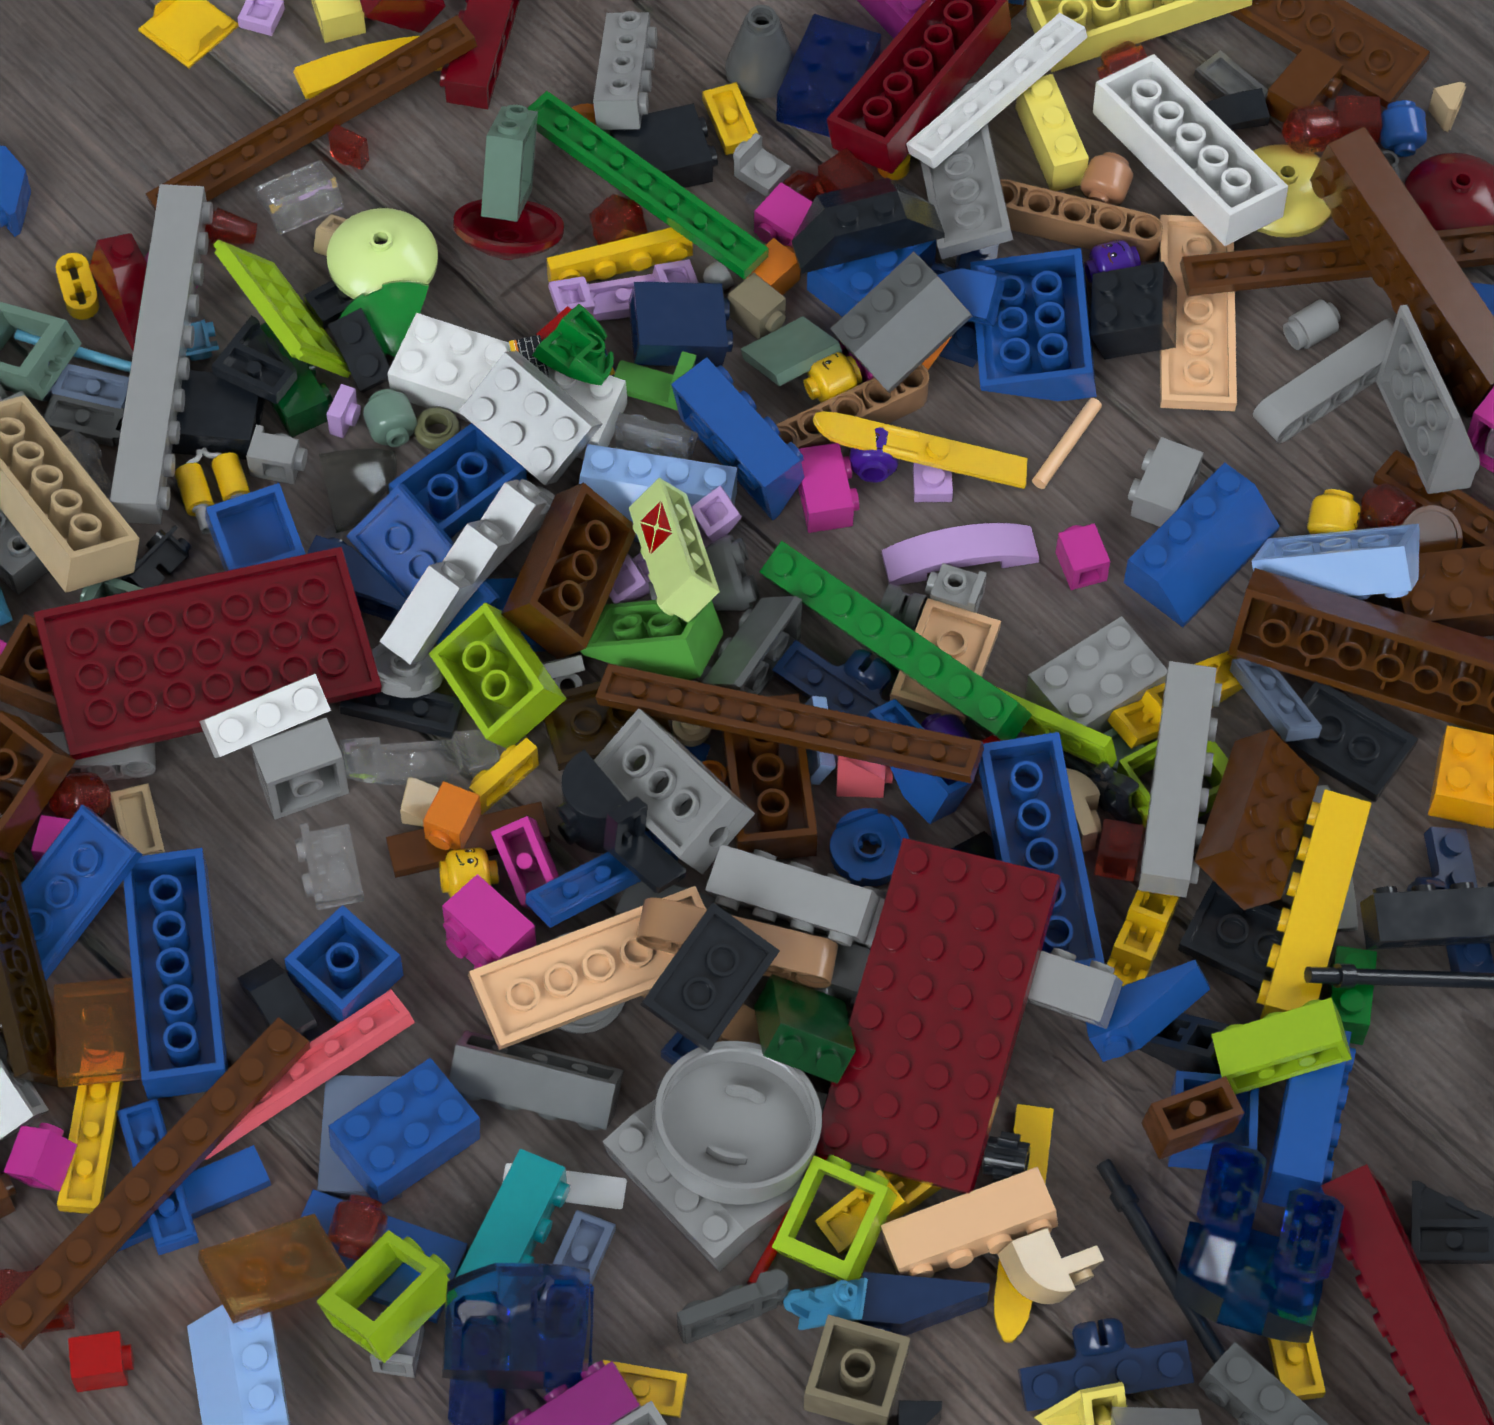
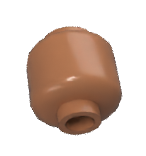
(1107, 179)

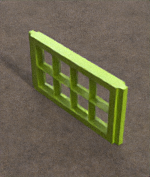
(282, 308)

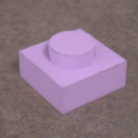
(261, 15)
(343, 411)
(931, 484)

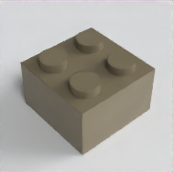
(856, 1372)

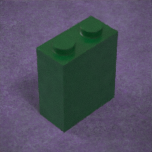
(804, 1028)

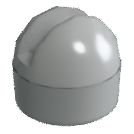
(718, 274)

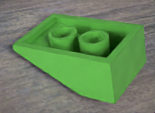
(651, 641)

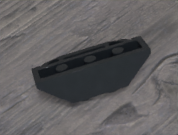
(863, 224)

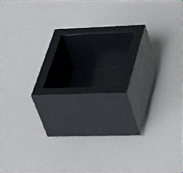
(1133, 310)

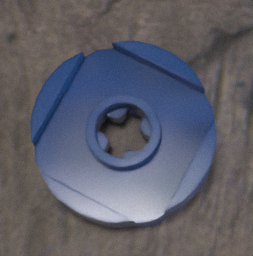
(848, 839)

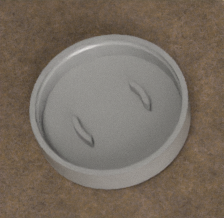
(736, 1123)

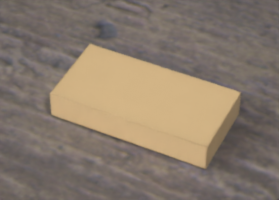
(138, 819)

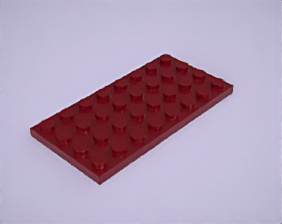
(185, 650)
(938, 1015)

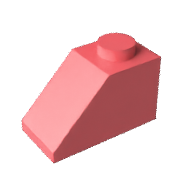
(861, 778)

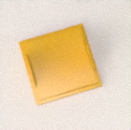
(187, 28)

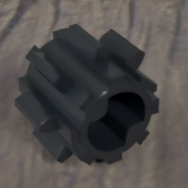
(1005, 1156)

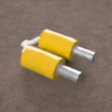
(195, 489)

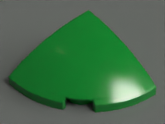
(391, 311)
(577, 348)

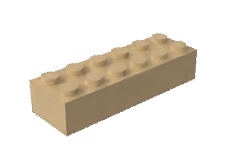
(58, 503)

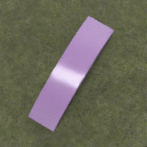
(611, 298)
(714, 517)
(959, 547)

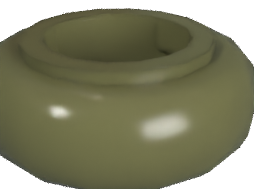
(436, 416)

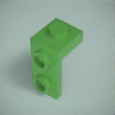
(652, 384)

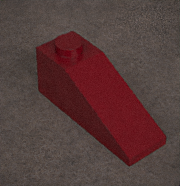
(121, 277)

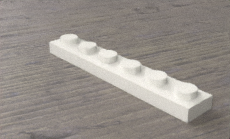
(996, 90)

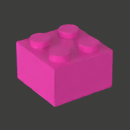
(485, 925)

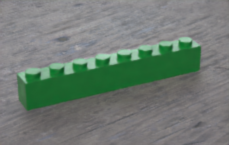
(896, 643)

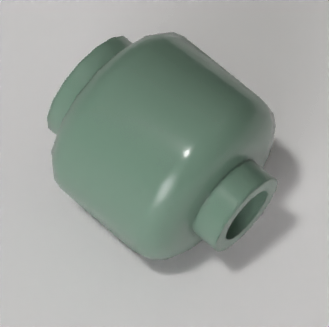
(390, 417)

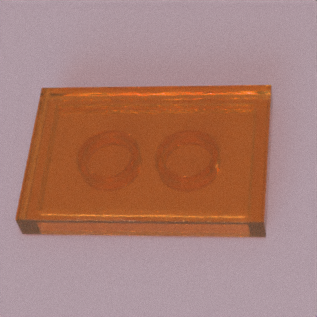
(96, 1032)
(272, 1268)

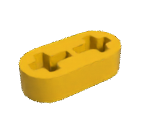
(83, 284)

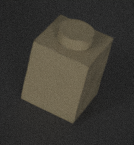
(757, 306)

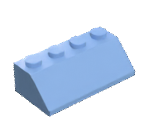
(625, 475)
(1348, 561)
(237, 1370)

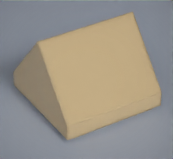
(1446, 104)

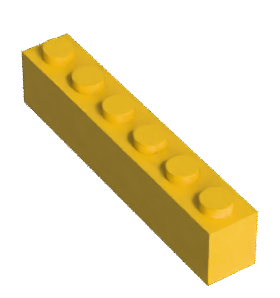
(1317, 900)

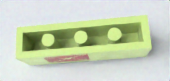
(673, 550)

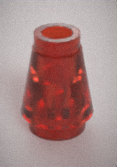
(231, 228)

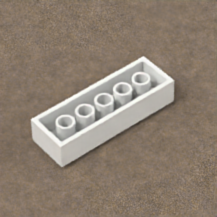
(1190, 149)
(446, 364)

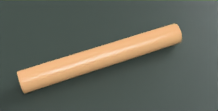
(1066, 443)

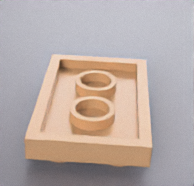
(960, 634)

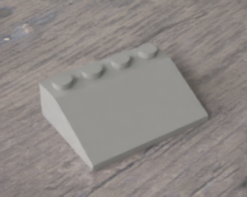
(1425, 410)
(712, 1227)

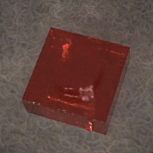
(348, 147)

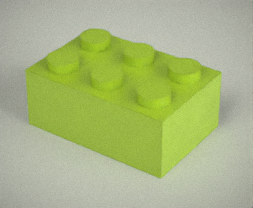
(497, 676)

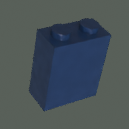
(679, 319)

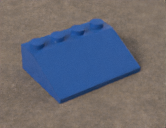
(1040, 329)

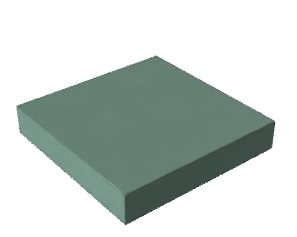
(790, 350)

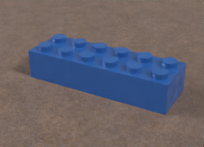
(1038, 829)
(175, 974)

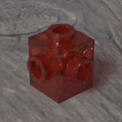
(617, 219)

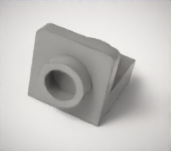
(758, 167)

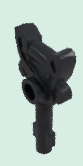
(1113, 787)

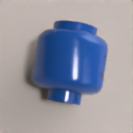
(1403, 128)

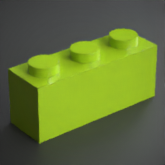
(1281, 1045)

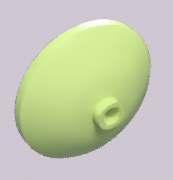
(363, 266)

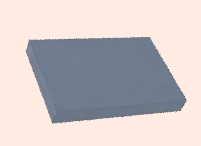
(340, 1097)

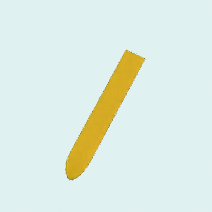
(924, 448)
(1010, 1306)

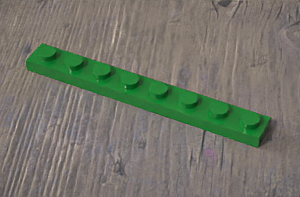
(648, 186)

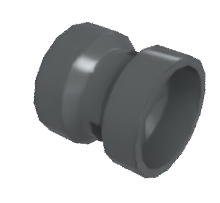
(903, 606)

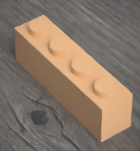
(969, 1225)

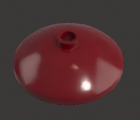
(1445, 202)
(532, 234)

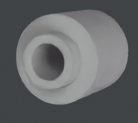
(1312, 324)

